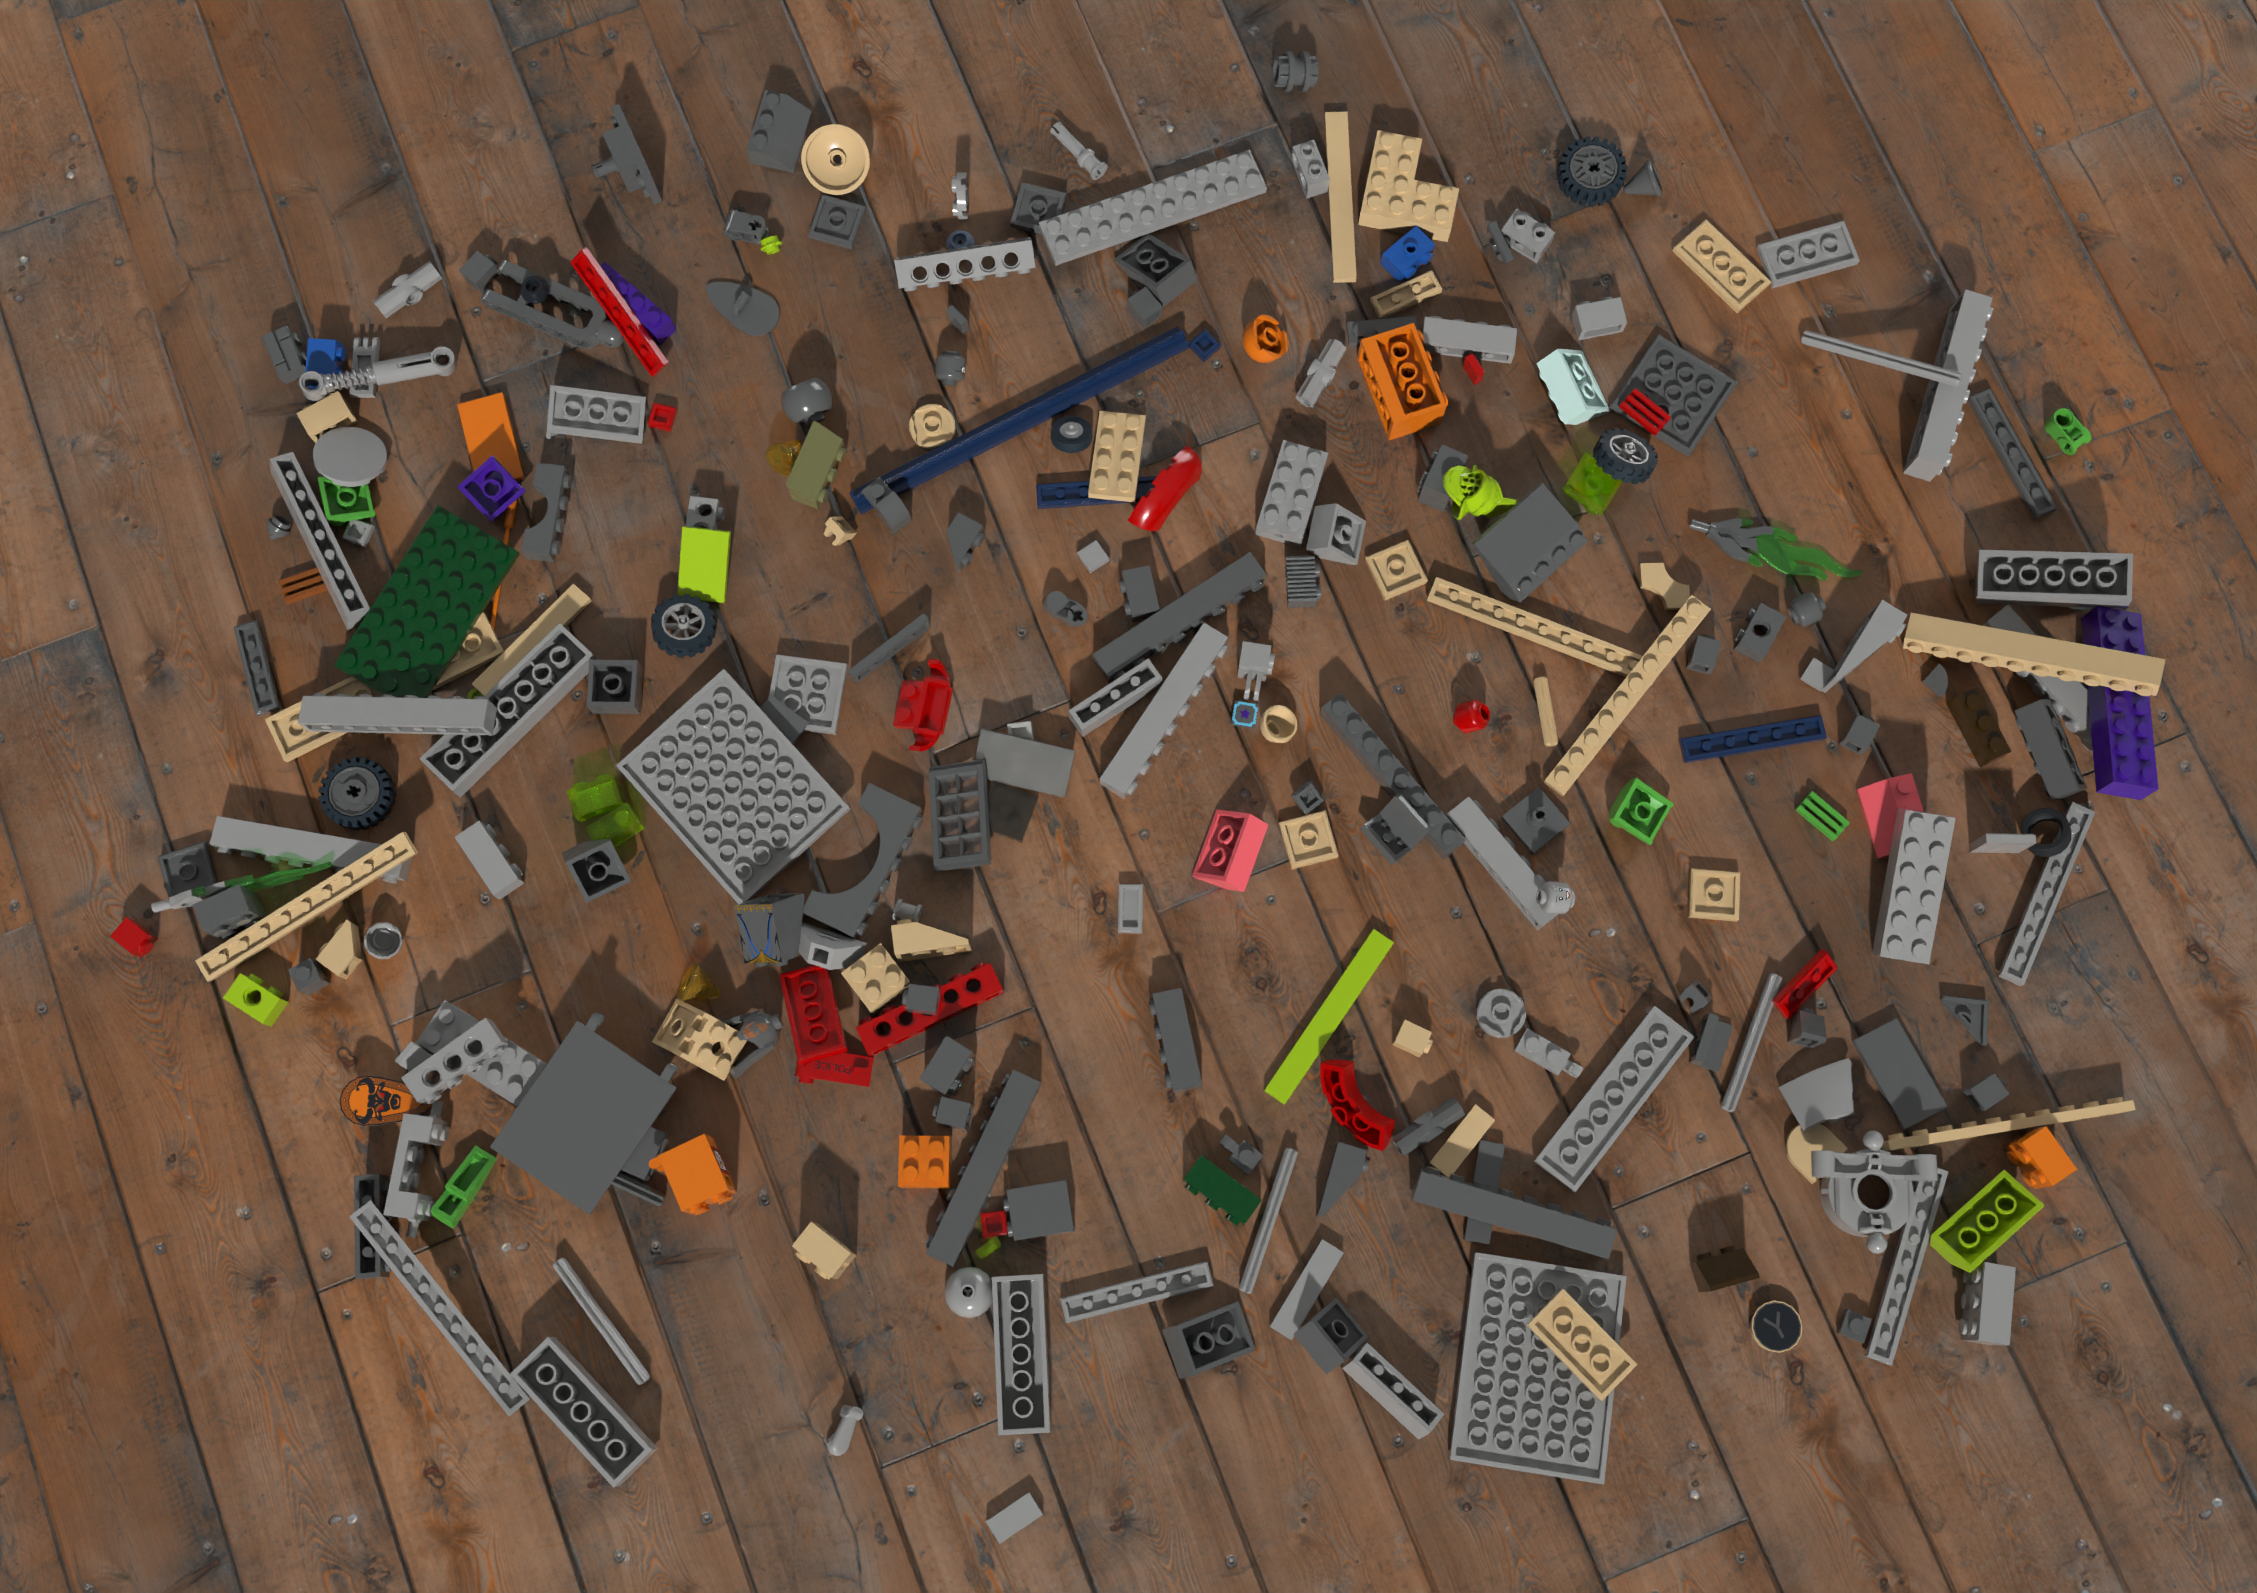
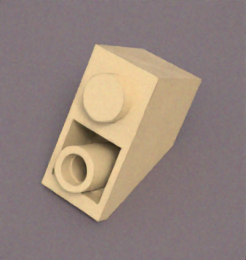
(342, 951)

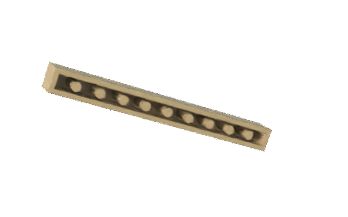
(2034, 654)

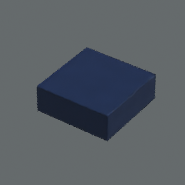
(1204, 345)

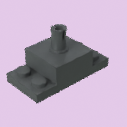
(626, 158)

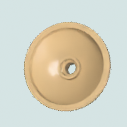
(819, 159)

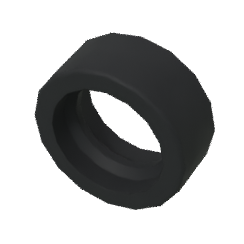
(2047, 814)

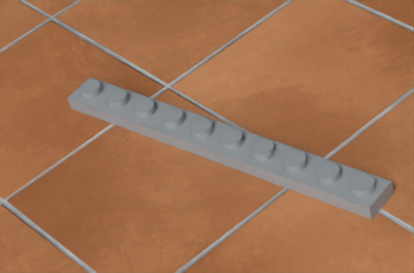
(439, 1308)

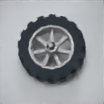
(1625, 455)
(688, 606)

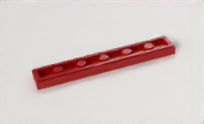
(619, 312)

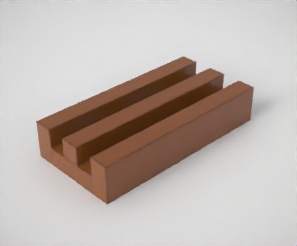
(305, 593)

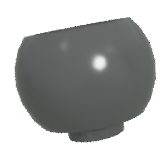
(807, 401)

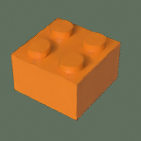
(2039, 1158)
(924, 1162)

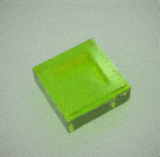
(988, 1248)

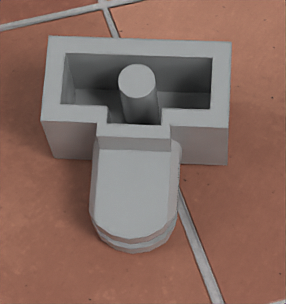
(1255, 665)

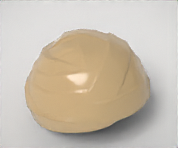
(1278, 724)

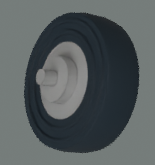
(1071, 434)

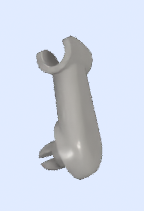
(841, 1439)

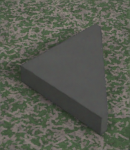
(1971, 1014)

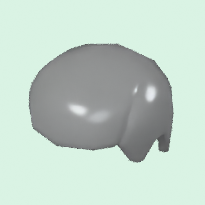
(383, 940)

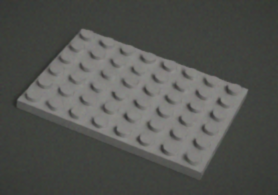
(733, 787)
(1513, 1393)

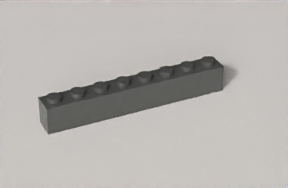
(1180, 617)
(1390, 772)
(983, 1168)
(1513, 1212)

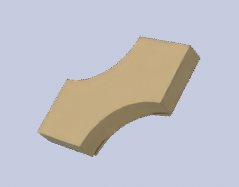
(1656, 579)

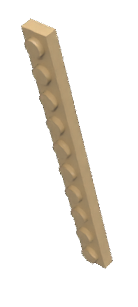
(1533, 627)
(1627, 695)
(306, 906)
(2016, 1122)

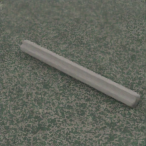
(1751, 1043)
(1268, 1220)
(601, 1321)

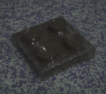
(1010, 811)

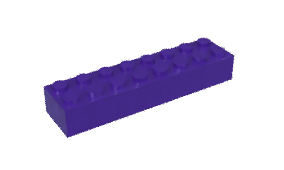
(2120, 719)

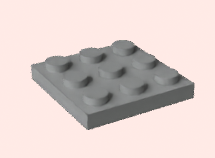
(811, 690)

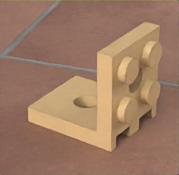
(692, 1035)

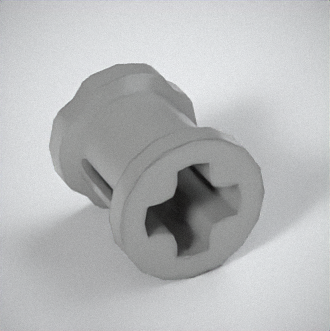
(907, 911)

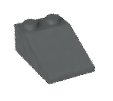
(1158, 268)
(1208, 1340)

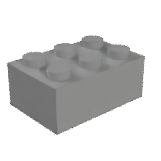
(1988, 1304)

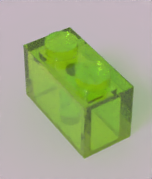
(595, 797)
(616, 825)

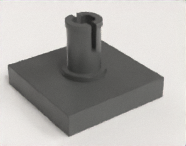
(1535, 820)

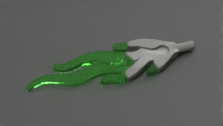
(195, 895)

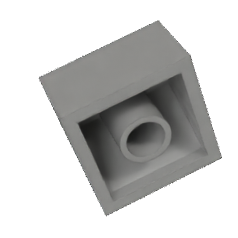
(1336, 534)

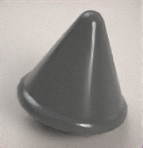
(1645, 182)

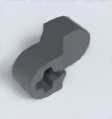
(1064, 609)

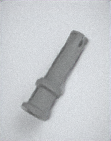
(1085, 157)

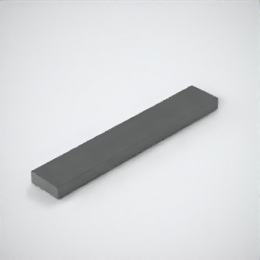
(2012, 454)

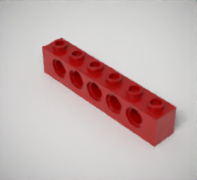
(966, 1000)

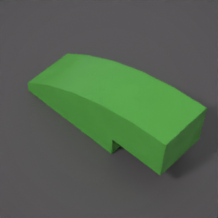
(463, 1187)

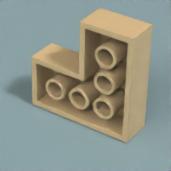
(1398, 201)

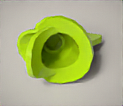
(1475, 493)

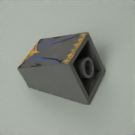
(770, 928)

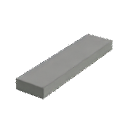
(1306, 1289)

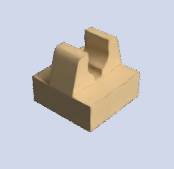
(840, 528)

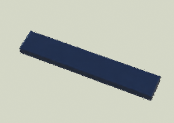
(1076, 494)
(1752, 739)

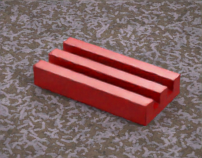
(1648, 404)

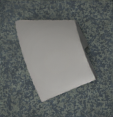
(1821, 1095)

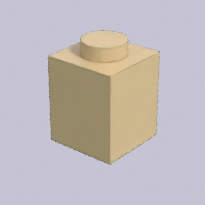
(1413, 1039)

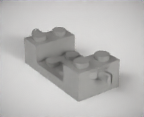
(414, 1133)

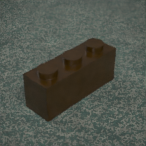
(1978, 727)

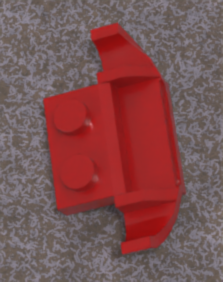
(925, 706)

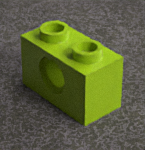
(242, 996)

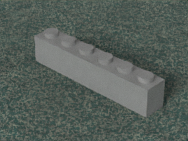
(1500, 859)

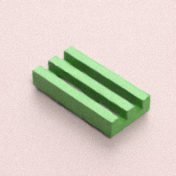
(1829, 810)

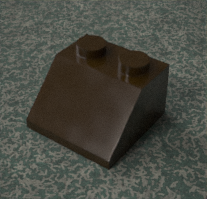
(1723, 1270)

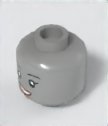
(1555, 897)

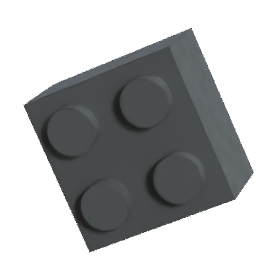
(1431, 484)
(614, 686)
(229, 912)
(948, 1068)

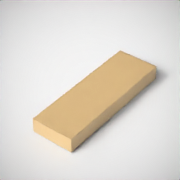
(1405, 295)
(1462, 1141)

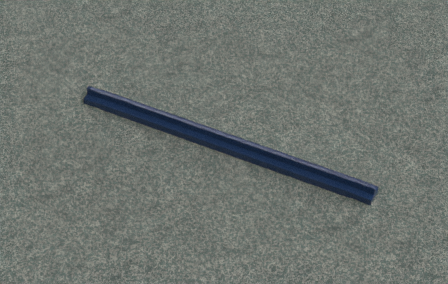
(1028, 415)

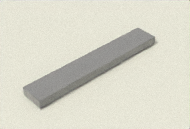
(1136, 1292)

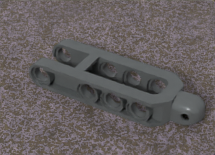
(598, 331)

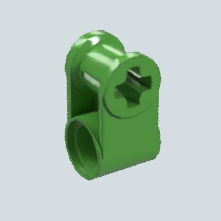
(2068, 431)

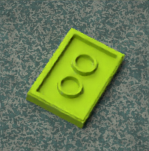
(704, 563)

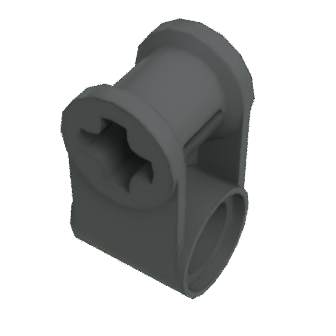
(745, 227)

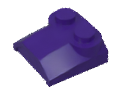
(491, 489)

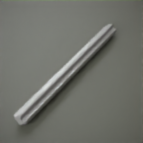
(1882, 358)

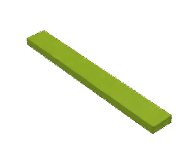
(1328, 1017)

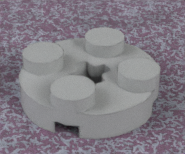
(960, 187)

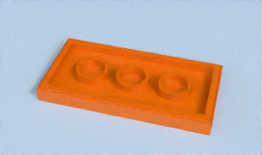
(490, 433)

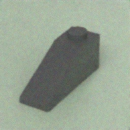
(1343, 1172)

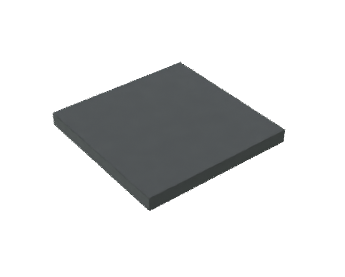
(1682, 388)

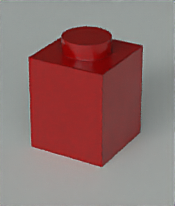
(134, 937)

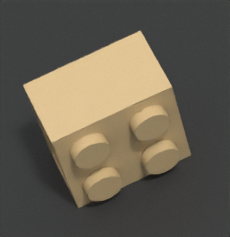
(876, 979)
(823, 1250)

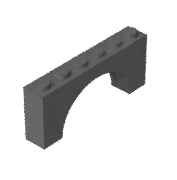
(850, 909)

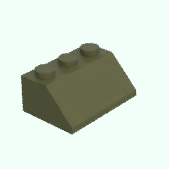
(816, 466)

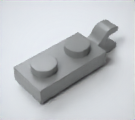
(1546, 1054)

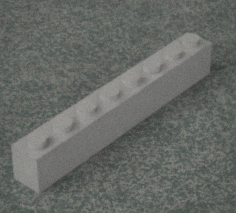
(319, 539)
(2067, 697)
(1164, 711)
(397, 715)
(294, 846)

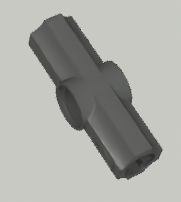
(1428, 1126)

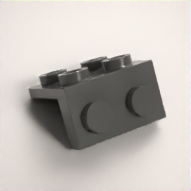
(1395, 829)

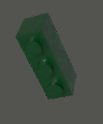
(1221, 1191)

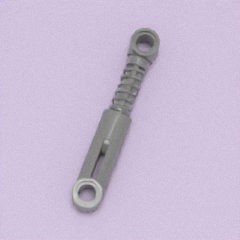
(381, 373)

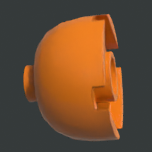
(1264, 339)

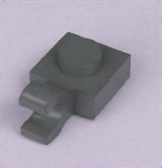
(1243, 1155)

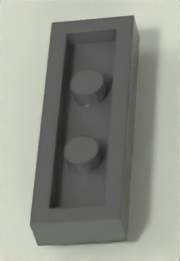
(1363, 329)

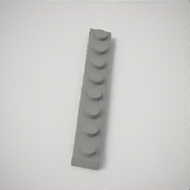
(2045, 899)
(1905, 1271)

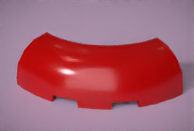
(1168, 490)
(1351, 1108)

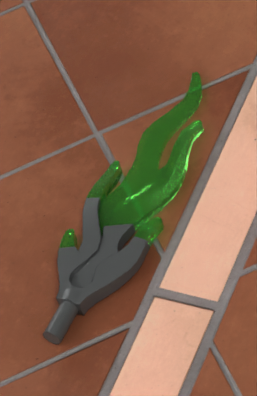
(1762, 541)

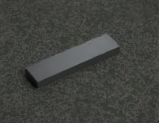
(889, 648)
(257, 668)
(1488, 1171)

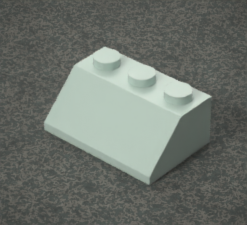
(1572, 386)

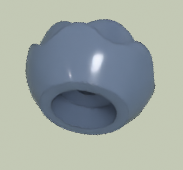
(959, 236)

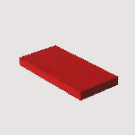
(813, 1013)

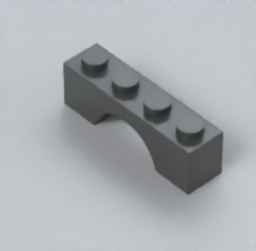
(542, 540)

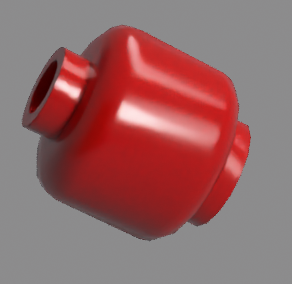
(1471, 716)

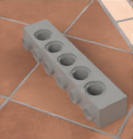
(952, 257)

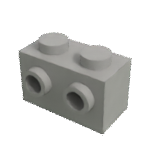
(1527, 235)

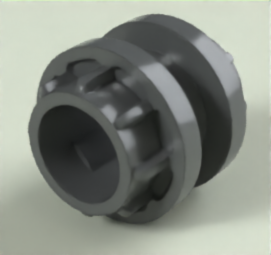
(1295, 71)

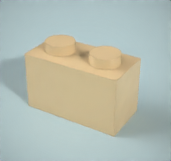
(326, 415)

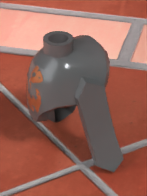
(759, 1029)

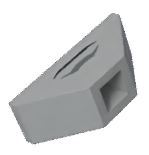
(829, 948)

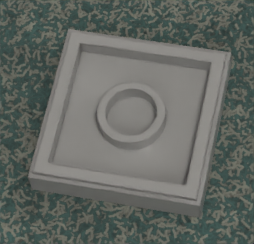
(2002, 843)

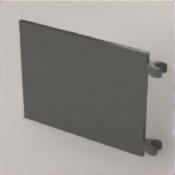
(584, 1116)

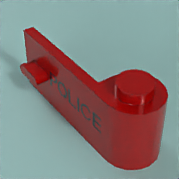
(837, 1068)

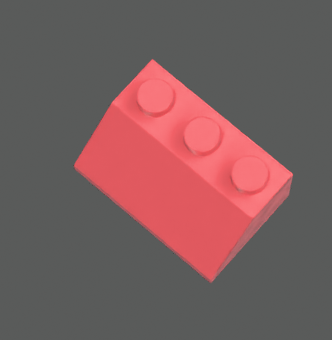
(1880, 808)
(1230, 850)

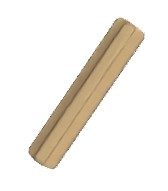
(1545, 711)

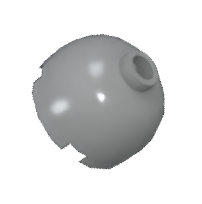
(968, 1305)

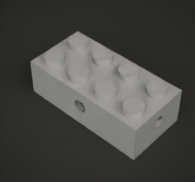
(1291, 493)

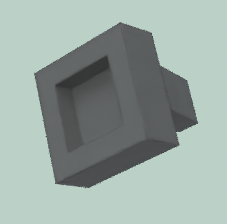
(1699, 995)

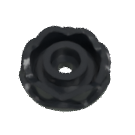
(534, 296)

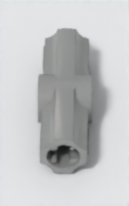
(407, 289)
(1321, 373)

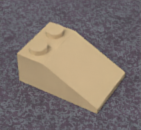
(920, 941)

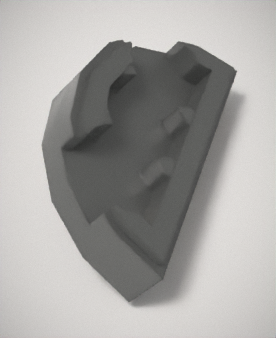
(1500, 244)

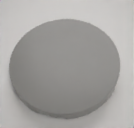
(350, 456)

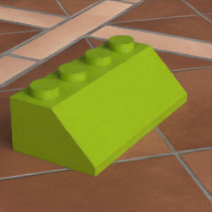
(1985, 1222)

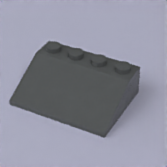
(1529, 543)

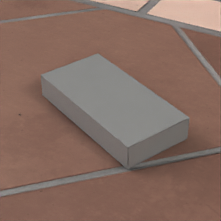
(1130, 908)
(1014, 1517)

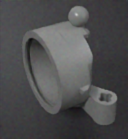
(1840, 1183)

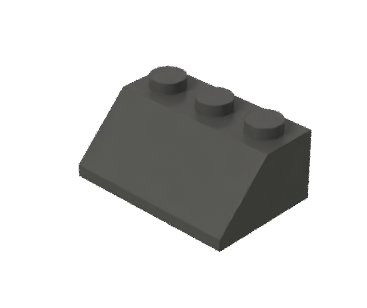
(778, 132)

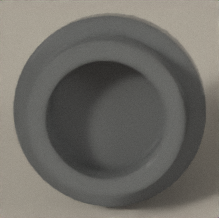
(278, 527)

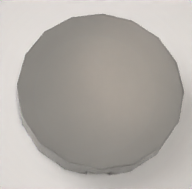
(1501, 1013)

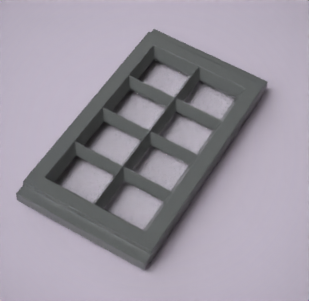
(959, 815)

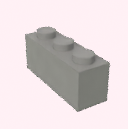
(490, 859)

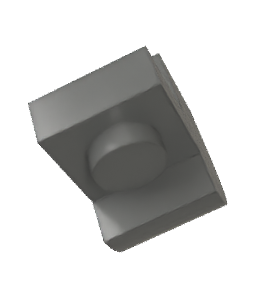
(887, 504)

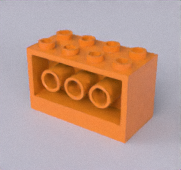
(1402, 381)

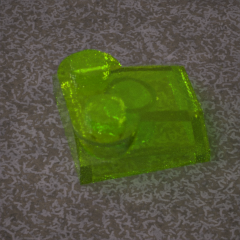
(1591, 486)

